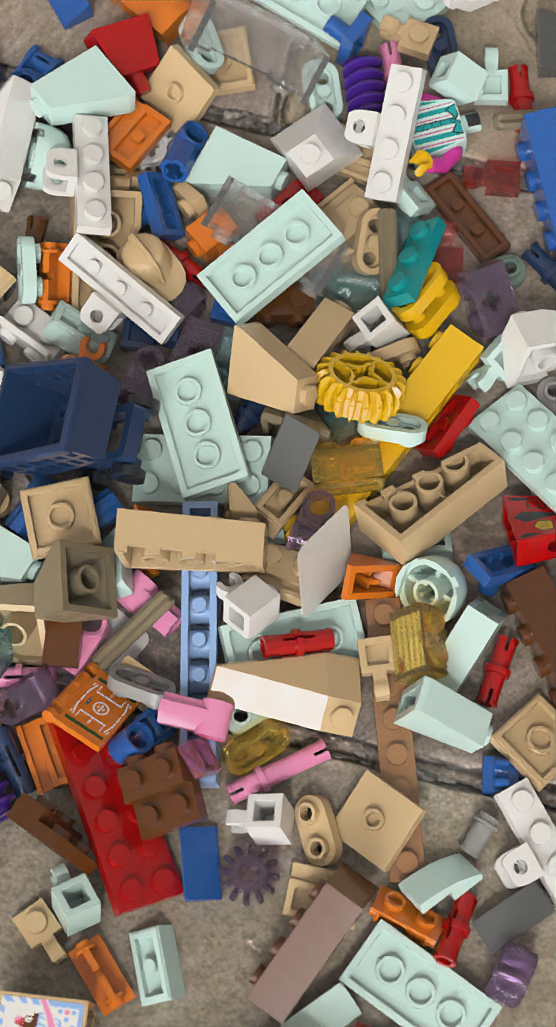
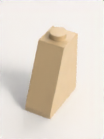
(323, 332)
(269, 371)

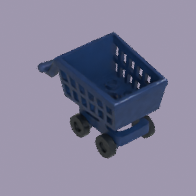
(62, 419)

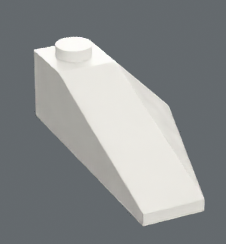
(15, 135)
(529, 347)

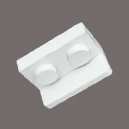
(24, 327)

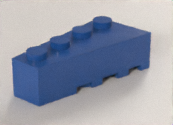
(538, 152)

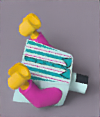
(440, 135)

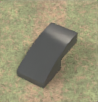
(513, 916)

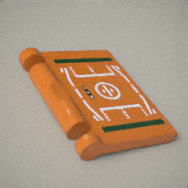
(90, 708)

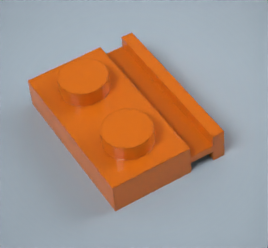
(135, 135)
(41, 755)

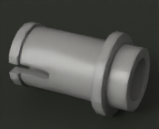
(479, 834)

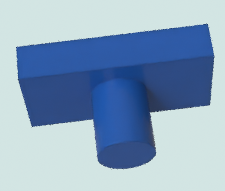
(351, 37)
(160, 207)
(494, 568)

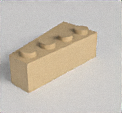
(432, 504)
(190, 542)

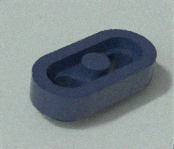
(444, 45)

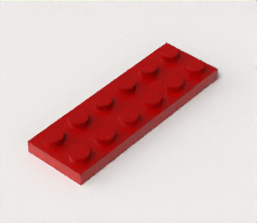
(131, 869)

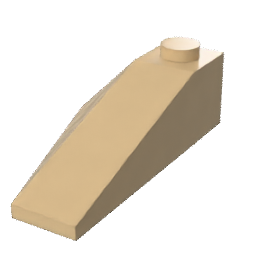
(126, 219)
(18, 615)
(304, 690)

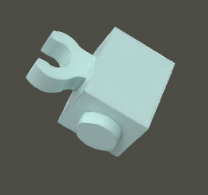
(458, 78)
(74, 900)

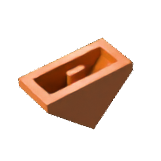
(369, 578)

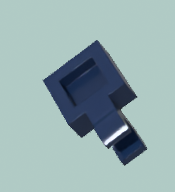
(135, 337)

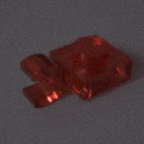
(499, 178)
(449, 256)

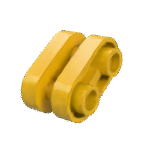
(433, 305)

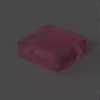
(199, 758)

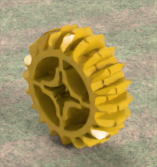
(360, 387)

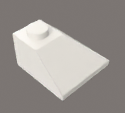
(316, 147)

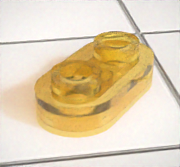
(255, 746)

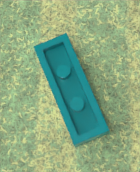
(414, 262)

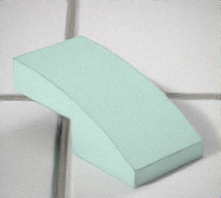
(441, 878)

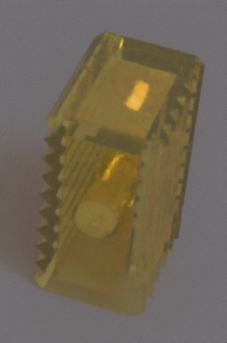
(348, 467)
(418, 643)

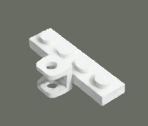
(389, 132)
(84, 172)
(117, 293)
(537, 840)

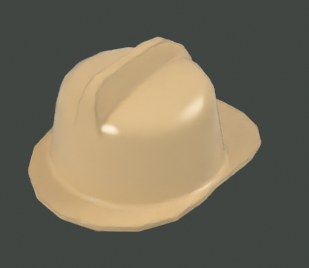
(153, 264)

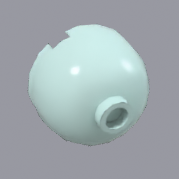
(47, 138)
(434, 582)

